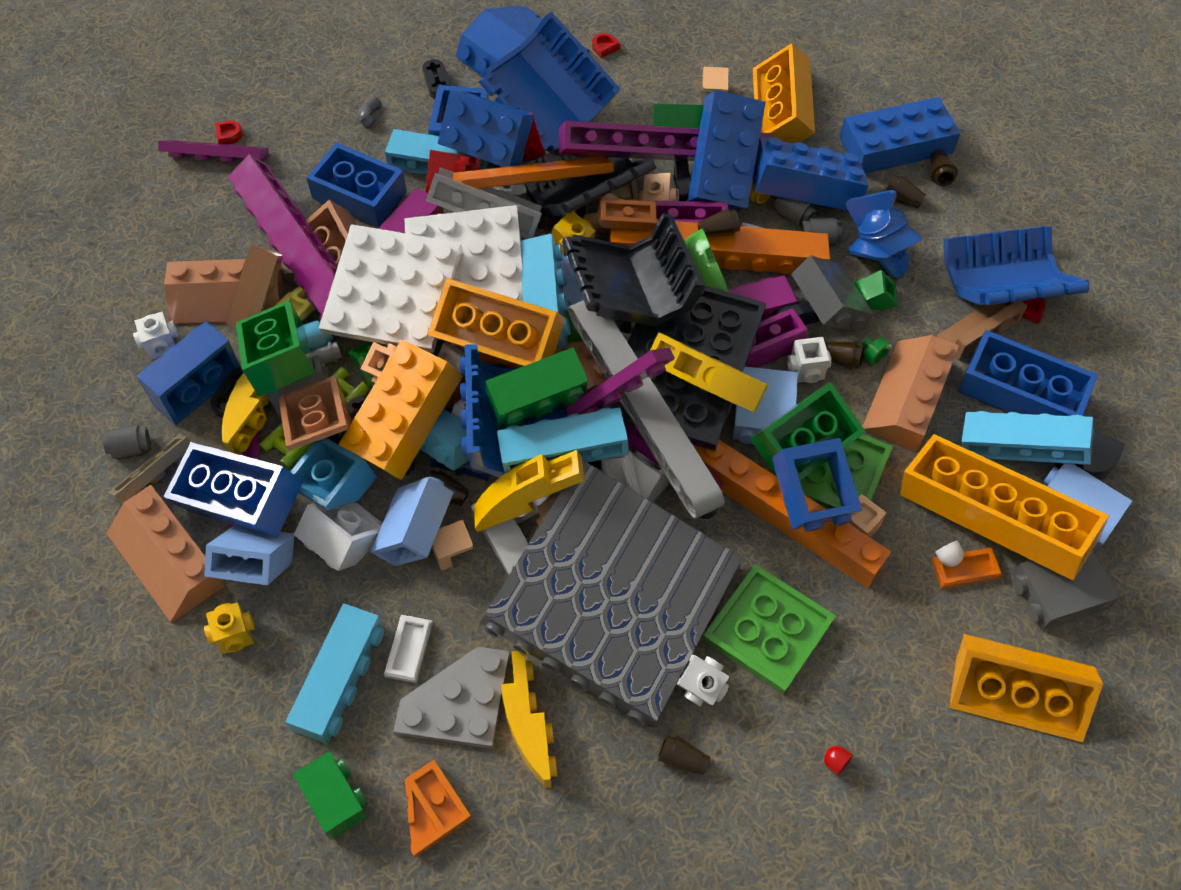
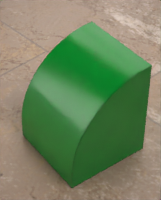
(878, 291)

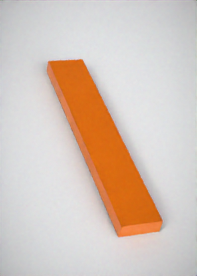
(535, 172)

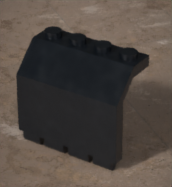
(569, 194)
(637, 281)

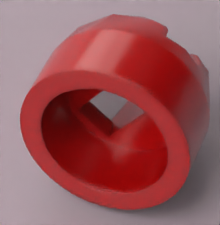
(837, 759)

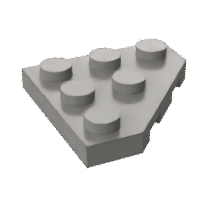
(459, 702)

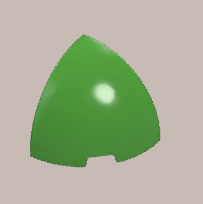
(705, 260)

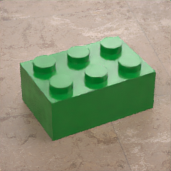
(274, 348)
(536, 389)
(813, 420)

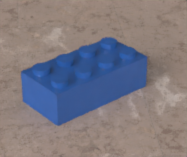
(899, 134)
(726, 150)
(808, 173)
(1025, 379)
(234, 489)

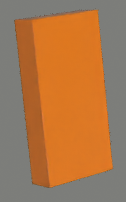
(974, 568)

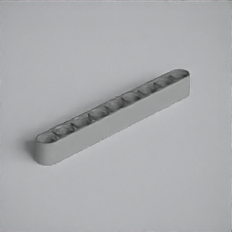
(650, 415)

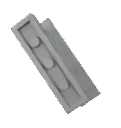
(462, 197)

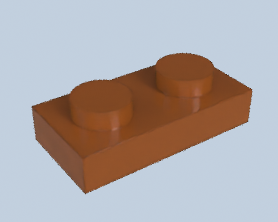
(627, 214)

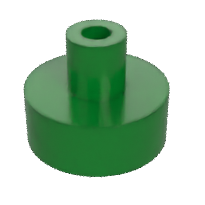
(875, 350)

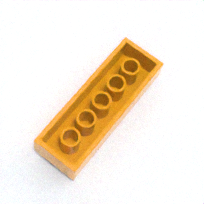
(1004, 506)

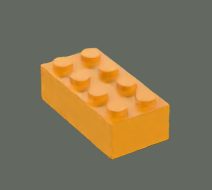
(496, 323)
(401, 409)

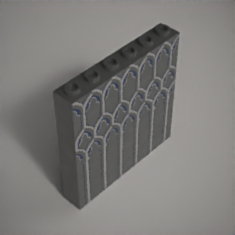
(612, 595)

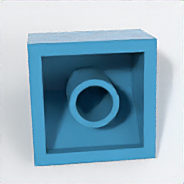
(332, 475)

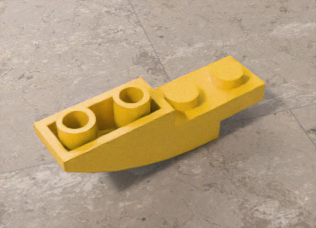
(712, 374)
(242, 416)
(518, 488)
(528, 729)

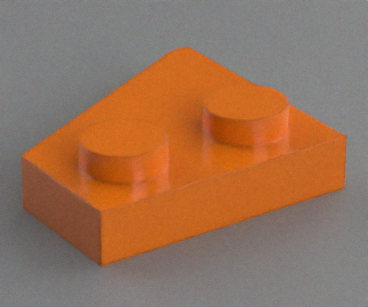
(432, 808)

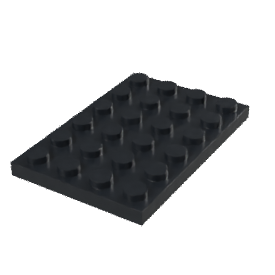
(717, 326)

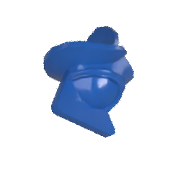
(882, 231)

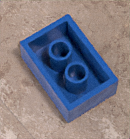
(485, 129)
(357, 184)
(188, 372)

